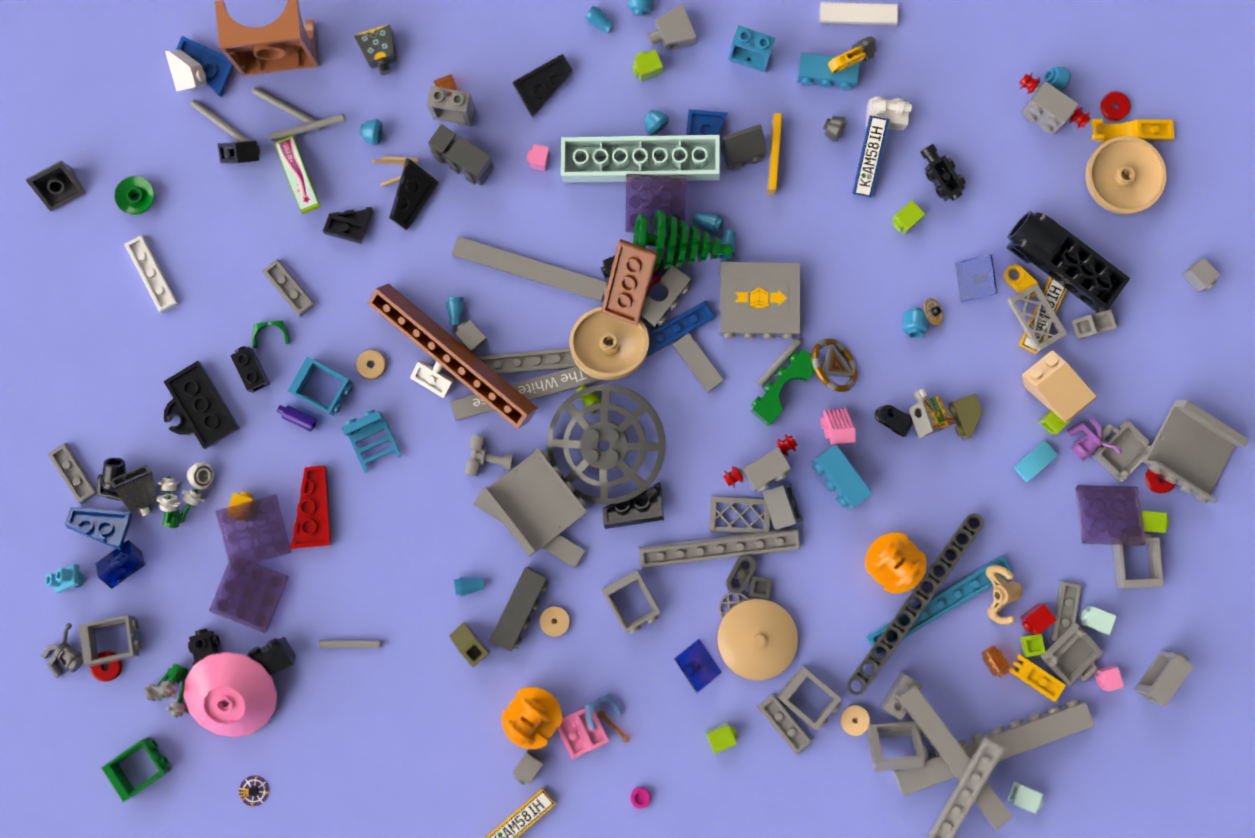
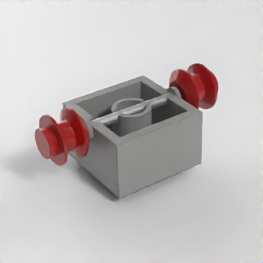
(1050, 106)
(764, 469)

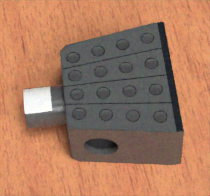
(136, 489)

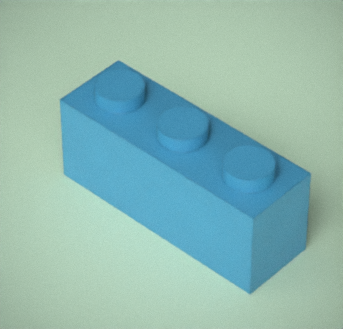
(815, 70)

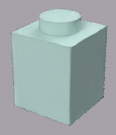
(1097, 620)
(1025, 797)

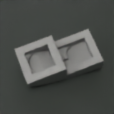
(1094, 324)

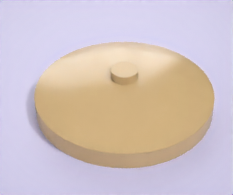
(1125, 175)
(607, 345)
(757, 639)

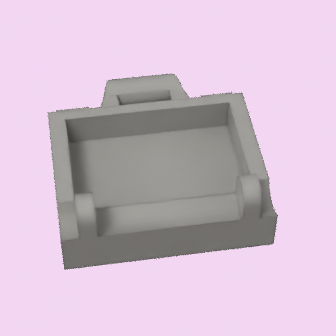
(1133, 447)
(1073, 656)

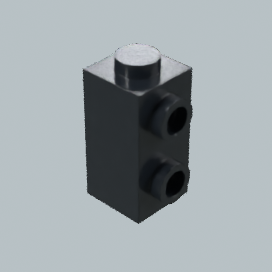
(249, 369)

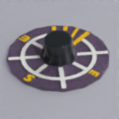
(254, 790)

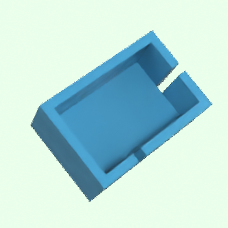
(841, 477)

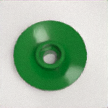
(126, 192)

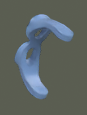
(590, 707)

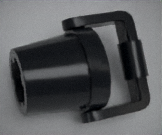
(111, 468)

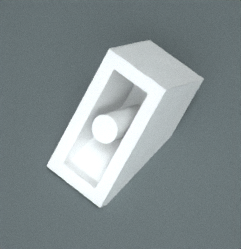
(185, 70)

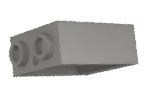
(452, 109)
(1155, 566)
(635, 625)
(89, 644)
(1164, 677)
(791, 687)
(894, 730)

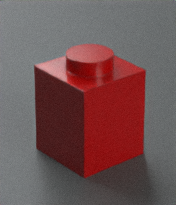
(1037, 619)

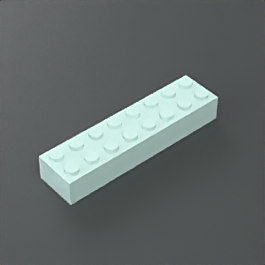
(614, 157)

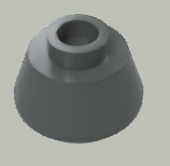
(868, 45)
(835, 127)

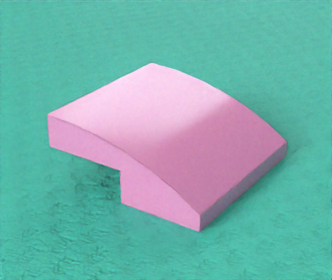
(577, 734)

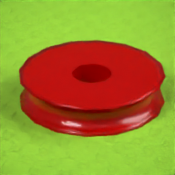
(1115, 98)
(1154, 485)
(106, 675)

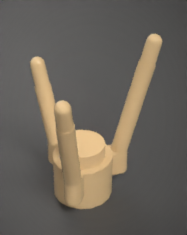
(394, 160)

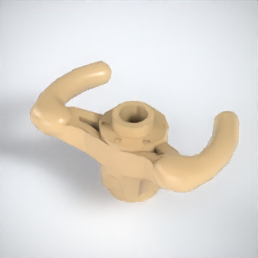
(1003, 593)

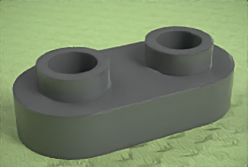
(741, 574)

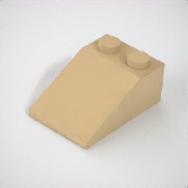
(1058, 386)

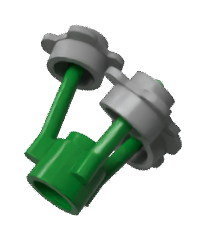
(167, 689)

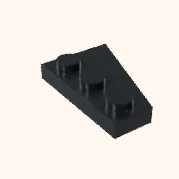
(542, 82)
(411, 194)
(640, 509)

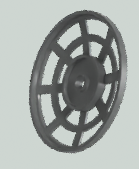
(617, 439)

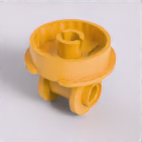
(895, 562)
(532, 718)

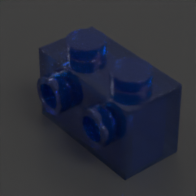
(120, 564)

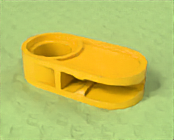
(847, 59)
(1023, 282)

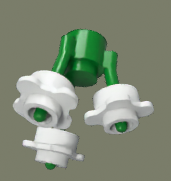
(169, 502)

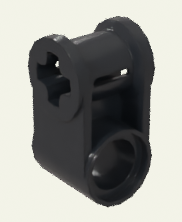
(897, 421)

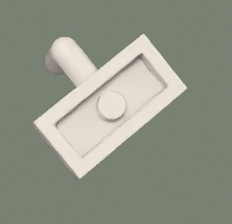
(432, 378)

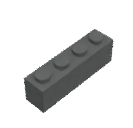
(518, 609)

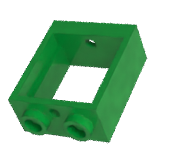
(119, 779)

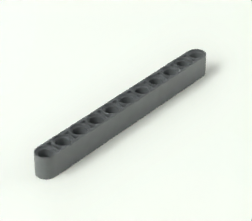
(918, 594)

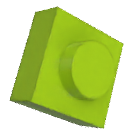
(1032, 645)

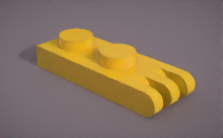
(1038, 678)

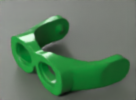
(259, 326)

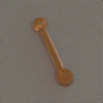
(602, 715)

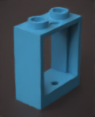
(759, 53)
(303, 377)

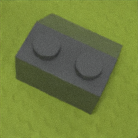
(744, 147)

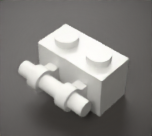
(896, 110)

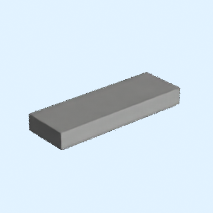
(288, 287)
(698, 362)
(73, 473)
(1066, 608)
(784, 724)

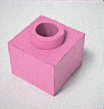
(538, 157)
(1109, 678)

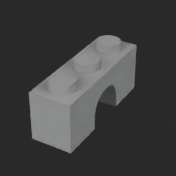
(676, 284)

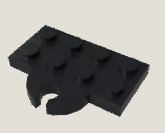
(198, 406)

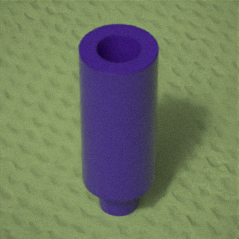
(297, 417)

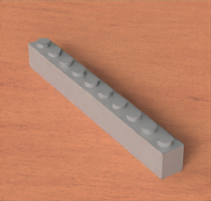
(1017, 739)

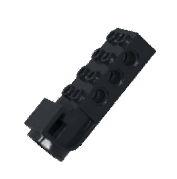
(1066, 260)

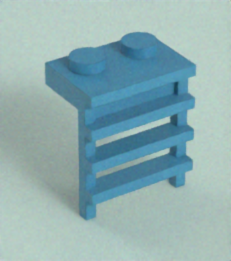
(369, 425)

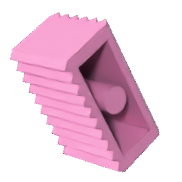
(838, 426)

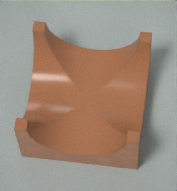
(269, 48)

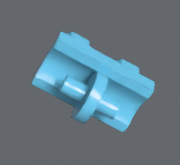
(65, 579)

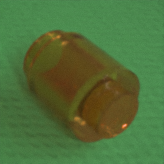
(995, 661)

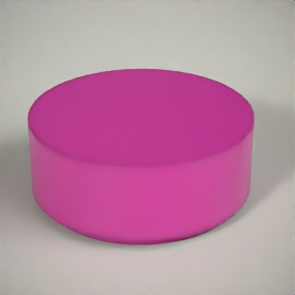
(640, 797)

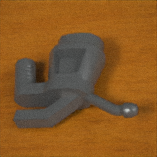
(66, 655)

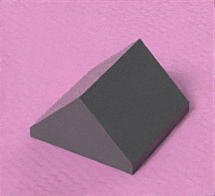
(56, 185)

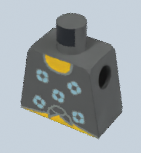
(378, 47)

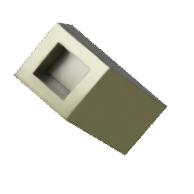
(967, 414)
(469, 644)

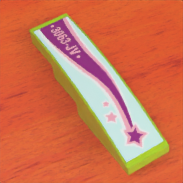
(297, 175)

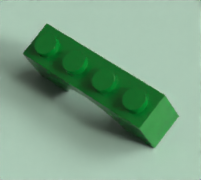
(769, 406)

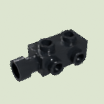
(948, 175)
(209, 647)

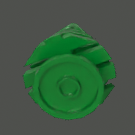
(676, 242)

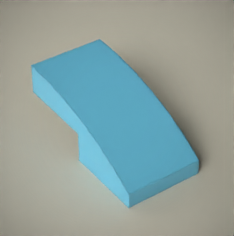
(1035, 461)

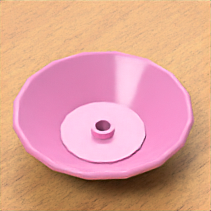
(239, 682)

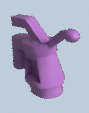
(1089, 443)

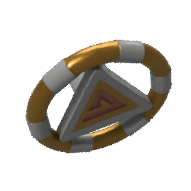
(834, 364)

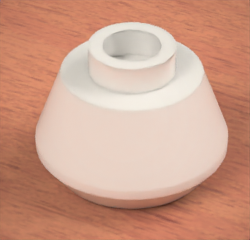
(200, 475)

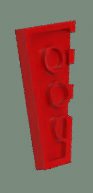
(313, 515)

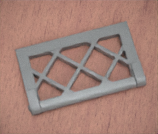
(1052, 317)
(730, 501)

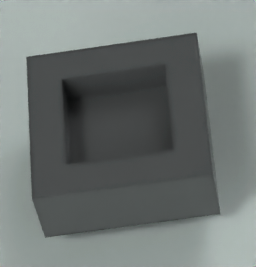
(760, 587)

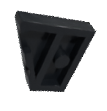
(348, 225)

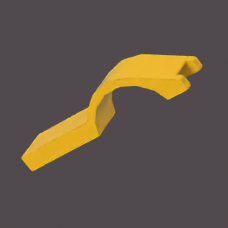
(1141, 128)

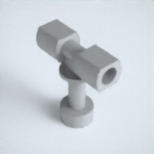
(479, 457)

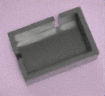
(460, 155)

